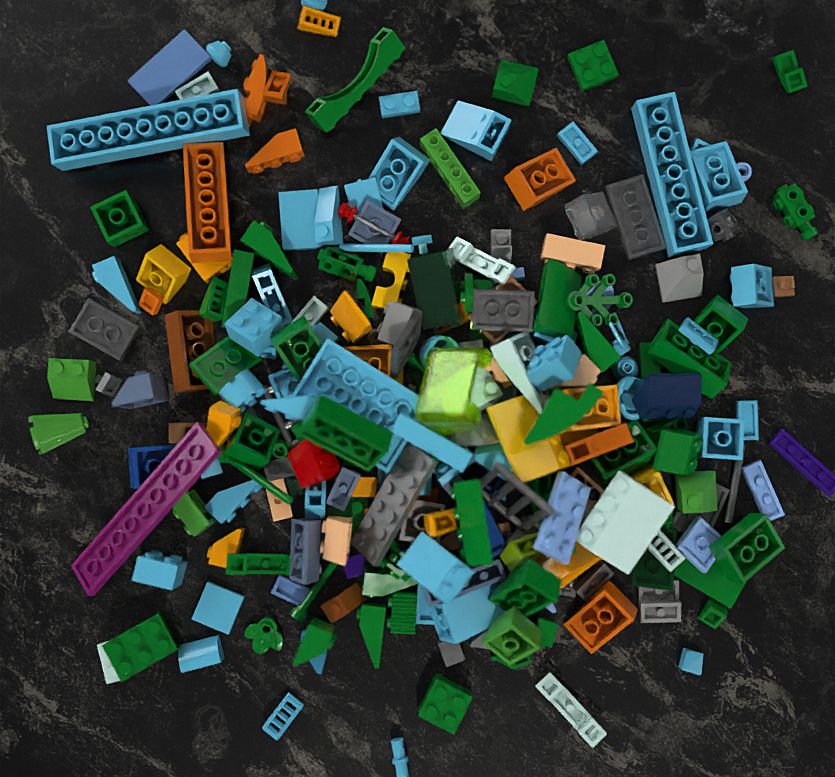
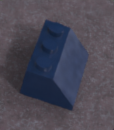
(668, 395)

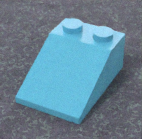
(398, 171)
(718, 176)
(435, 568)

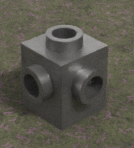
(722, 225)

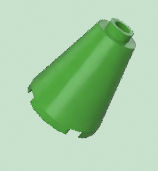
(56, 429)

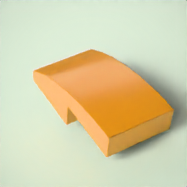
(366, 487)

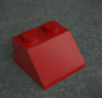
(312, 463)

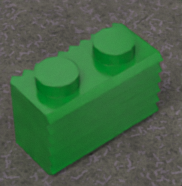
(403, 612)

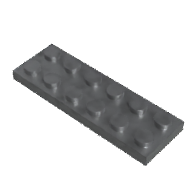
(393, 503)

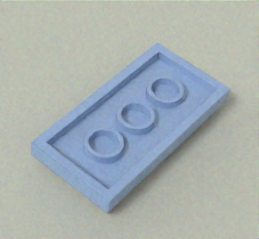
(560, 530)

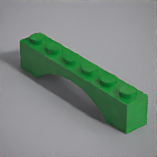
(382, 52)

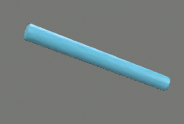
(377, 247)

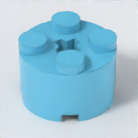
(242, 391)

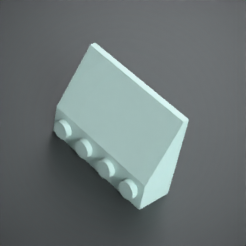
(624, 522)

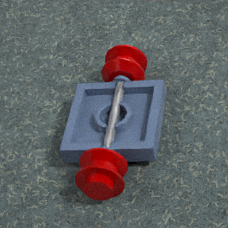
(373, 224)

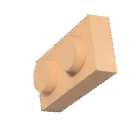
(498, 374)

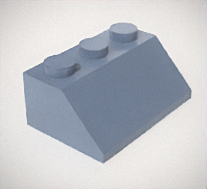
(142, 391)
(305, 550)

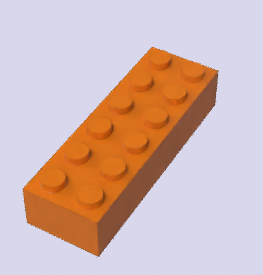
(207, 202)

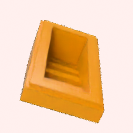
(310, 27)

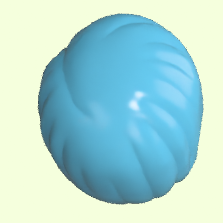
(626, 390)

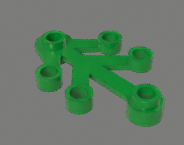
(596, 300)

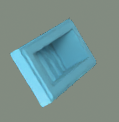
(270, 729)

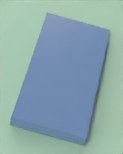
(169, 69)

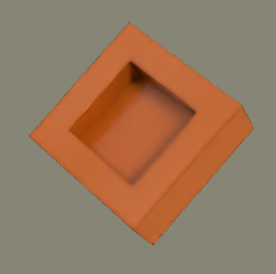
(150, 301)

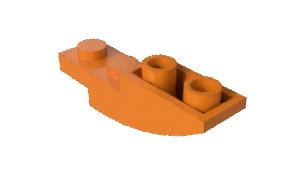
(254, 89)
(598, 444)

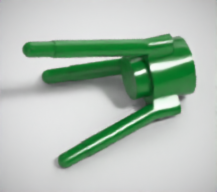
(415, 364)

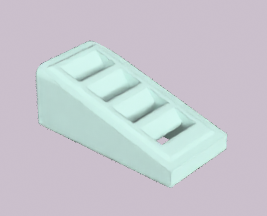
(667, 544)

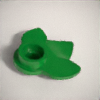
(264, 638)

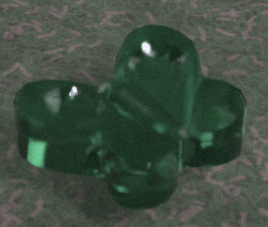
(294, 487)

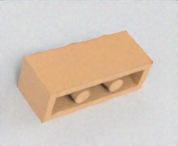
(573, 253)

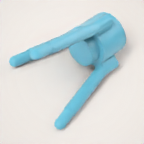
(621, 343)

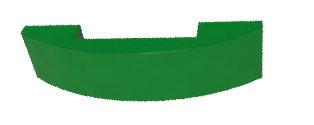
(257, 563)

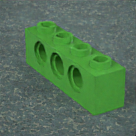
(449, 168)

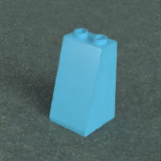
(465, 615)

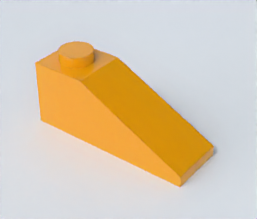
(222, 421)

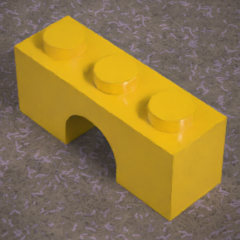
(397, 265)

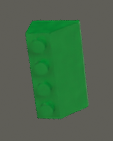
(682, 356)
(345, 433)
(472, 521)

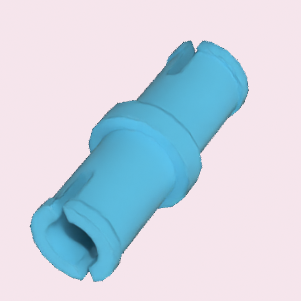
(400, 759)

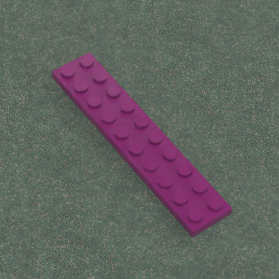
(146, 508)

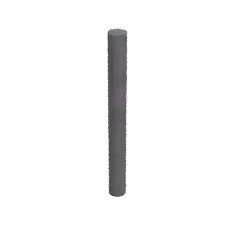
(733, 489)

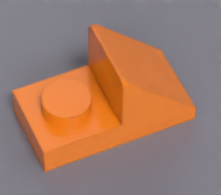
(277, 87)

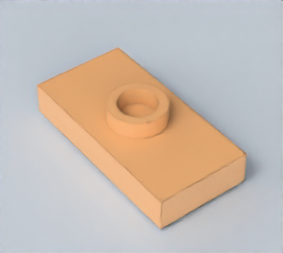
(279, 508)

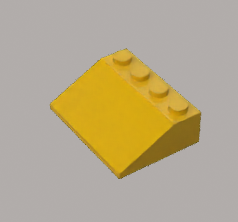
(512, 424)

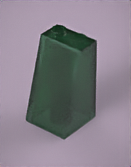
(436, 289)

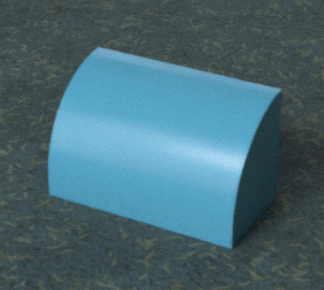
(200, 653)

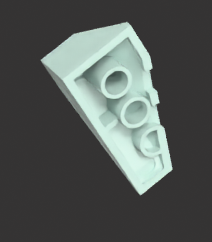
(514, 359)

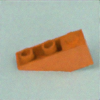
(280, 149)

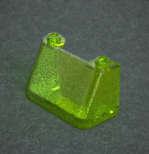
(448, 389)

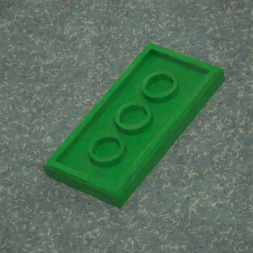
(711, 583)

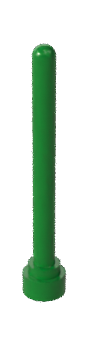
(224, 458)
(301, 610)

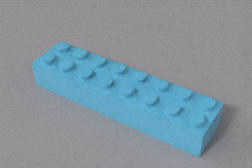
(671, 174)

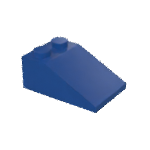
(144, 462)

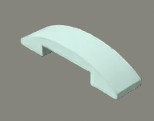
(481, 262)
(571, 709)

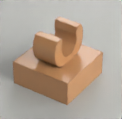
(783, 286)

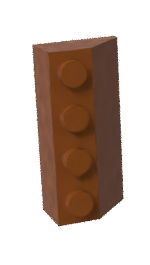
(187, 340)

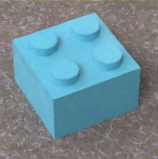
(253, 326)
(553, 363)
(721, 438)
(160, 570)

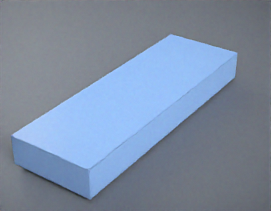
(762, 490)

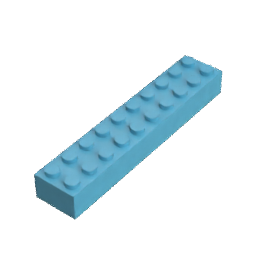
(148, 130)

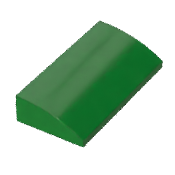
(552, 314)

